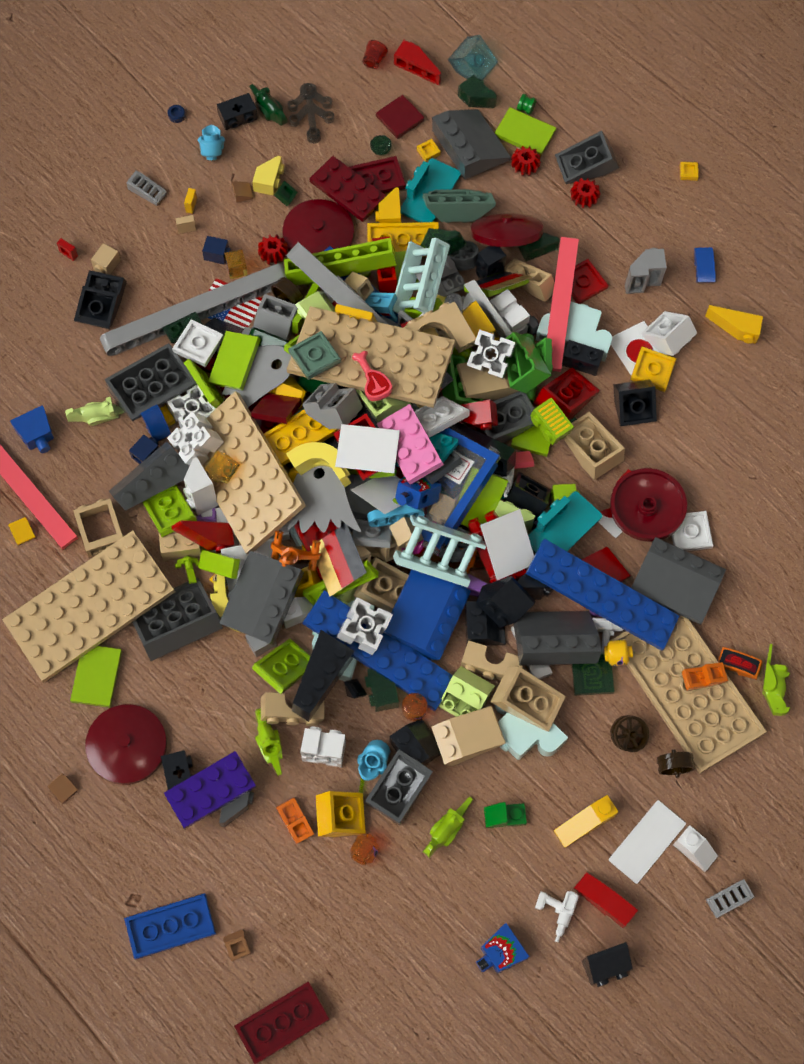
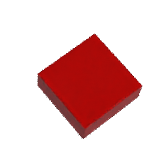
(67, 249)

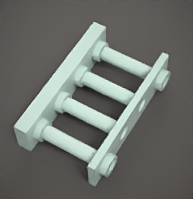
(430, 279)
(441, 569)

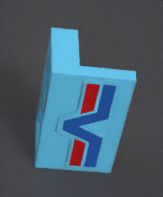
(383, 304)

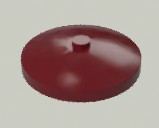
(318, 226)
(507, 230)
(648, 504)
(126, 744)

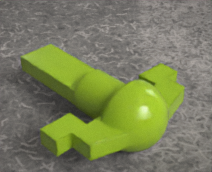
(188, 561)

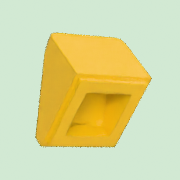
(21, 531)

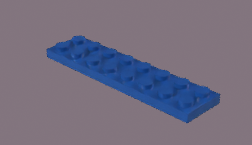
(602, 594)
(392, 659)

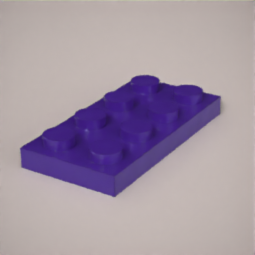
(209, 790)

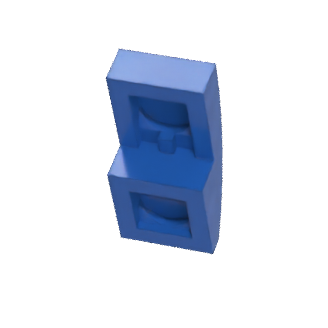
(704, 265)
(155, 423)

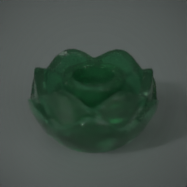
(380, 140)

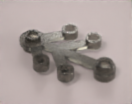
(311, 109)

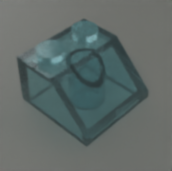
(473, 58)

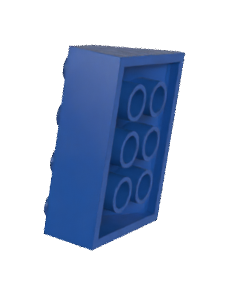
(427, 613)

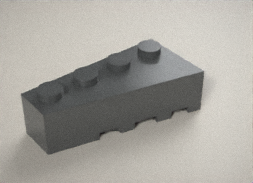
(152, 476)

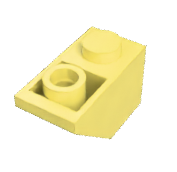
(267, 176)

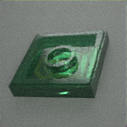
(593, 678)

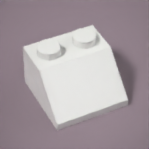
(670, 332)
(199, 488)

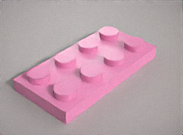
(414, 450)

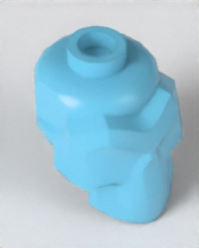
(211, 142)
(373, 759)

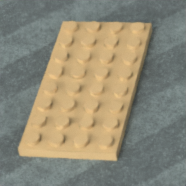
(409, 358)
(260, 491)
(88, 606)
(704, 720)

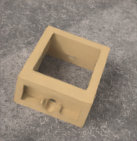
(95, 547)

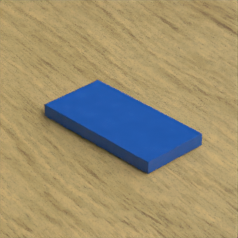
(170, 926)

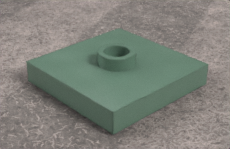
(314, 355)

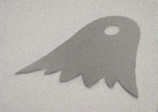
(262, 376)
(324, 501)

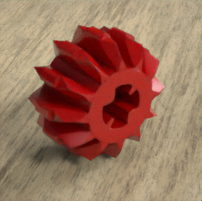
(525, 160)
(585, 193)
(272, 249)

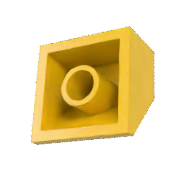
(340, 814)

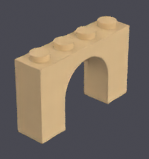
(451, 321)

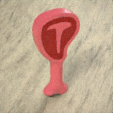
(377, 384)

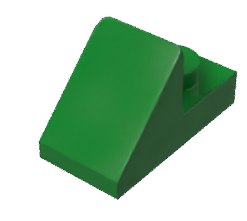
(505, 815)

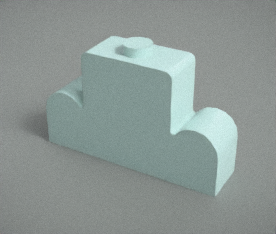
(581, 328)
(522, 736)

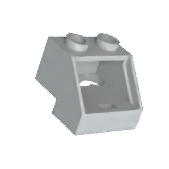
(646, 271)
(320, 402)

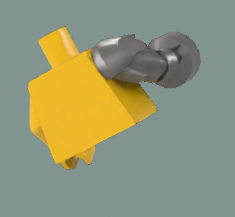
(473, 315)

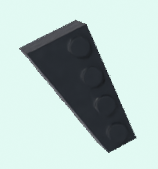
(507, 453)
(322, 672)

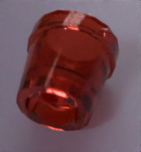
(374, 54)

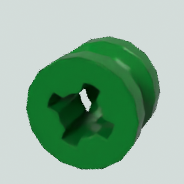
(526, 104)

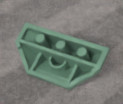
(458, 204)

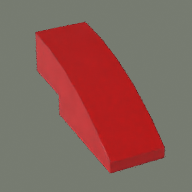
(605, 900)

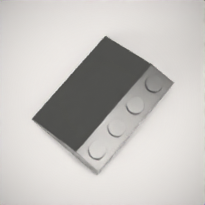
(469, 141)
(150, 382)
(678, 580)
(261, 597)
(177, 620)
(557, 638)

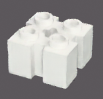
(511, 313)
(485, 343)
(193, 401)
(195, 438)
(375, 622)
(323, 747)

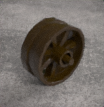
(286, 291)
(629, 733)
(675, 763)

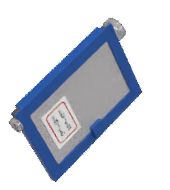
(460, 486)

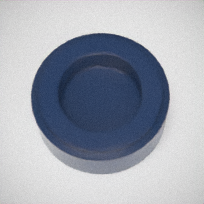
(176, 113)

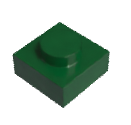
(285, 193)

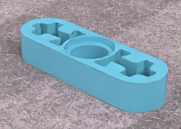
(377, 518)

